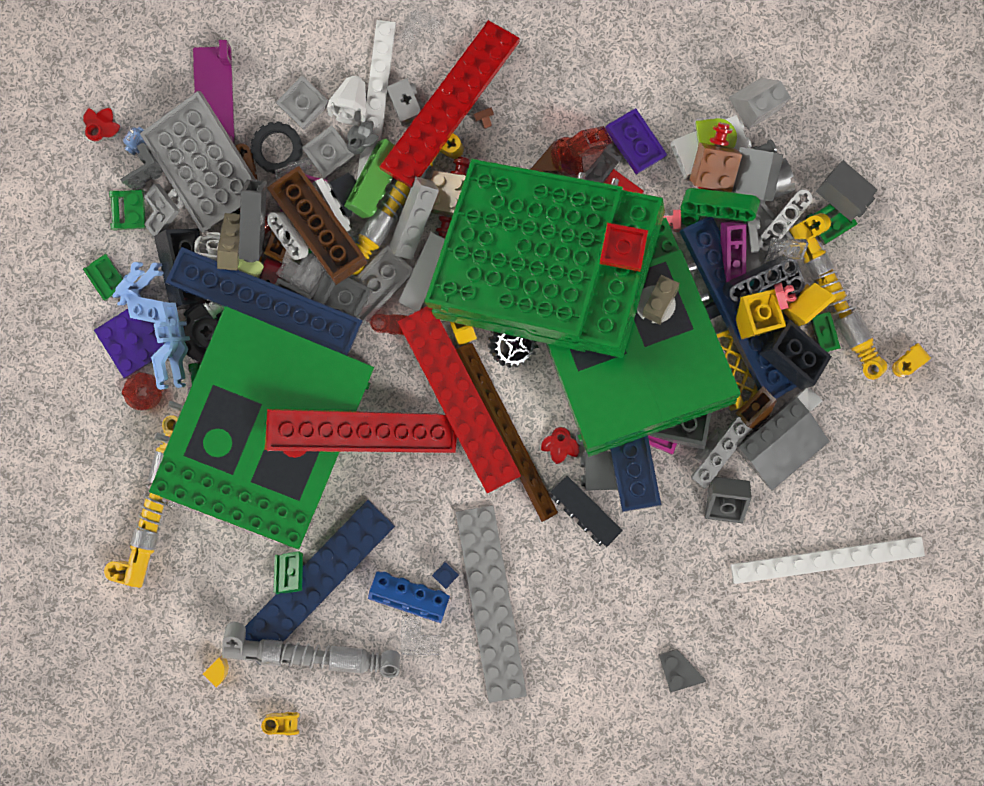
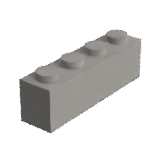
(414, 218)
(421, 277)

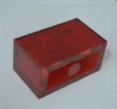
(588, 142)

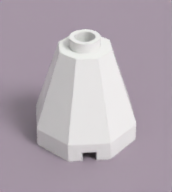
(349, 102)

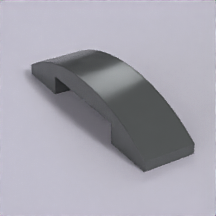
(604, 164)

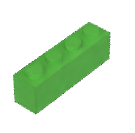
(371, 182)

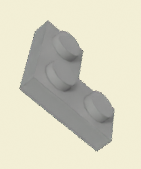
(163, 207)

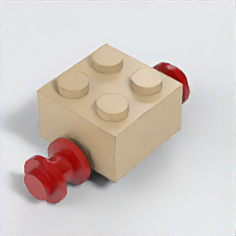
(449, 191)

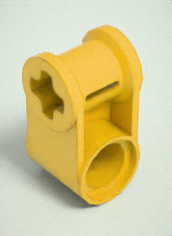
(912, 360)
(285, 723)

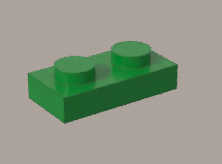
(825, 332)

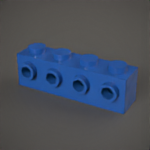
(408, 596)

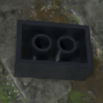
(796, 355)

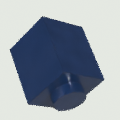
(445, 574)

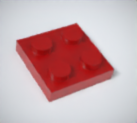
(623, 247)

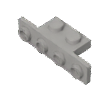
(753, 243)
(718, 450)

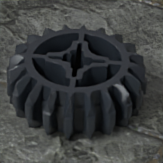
(508, 355)

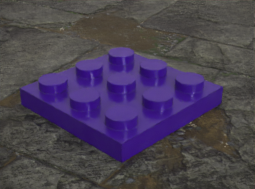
(128, 342)

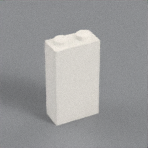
(686, 146)

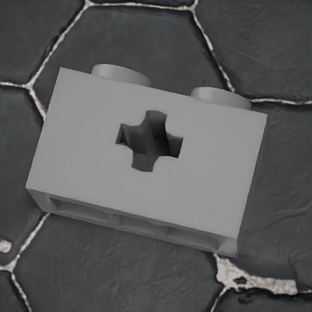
(399, 92)

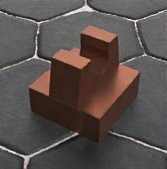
(483, 116)

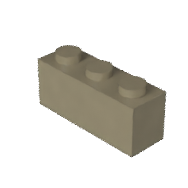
(229, 243)

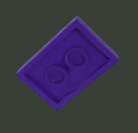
(635, 141)

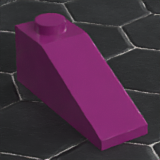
(733, 248)

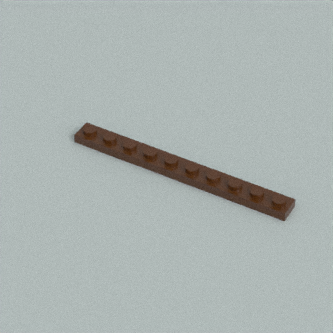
(529, 476)

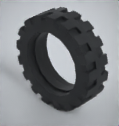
(268, 130)

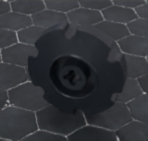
(199, 322)

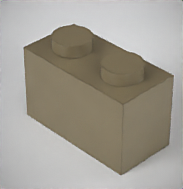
(660, 299)

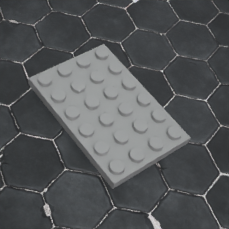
(199, 160)

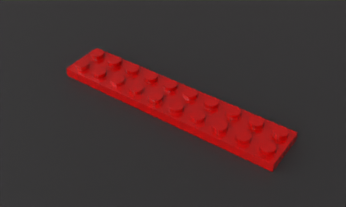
(450, 103)
(459, 399)
(358, 431)

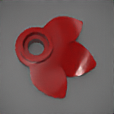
(102, 121)
(560, 448)

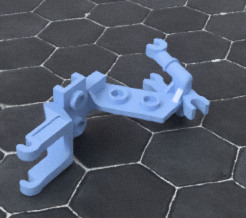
(166, 319)

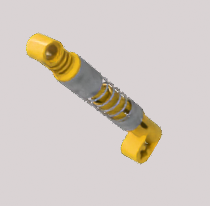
(383, 220)
(850, 322)
(146, 533)

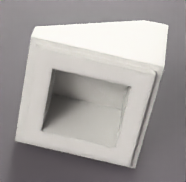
(809, 398)

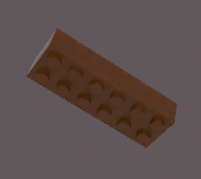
(317, 225)

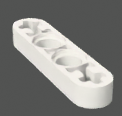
(783, 220)

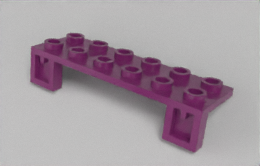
(215, 81)

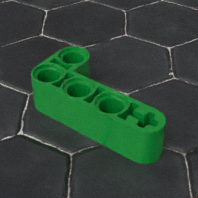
(717, 204)

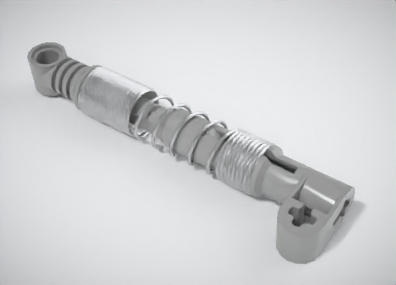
(276, 653)

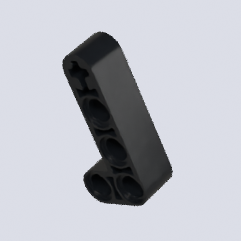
(761, 281)

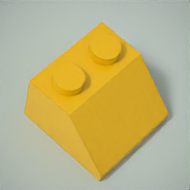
(808, 304)
(759, 314)

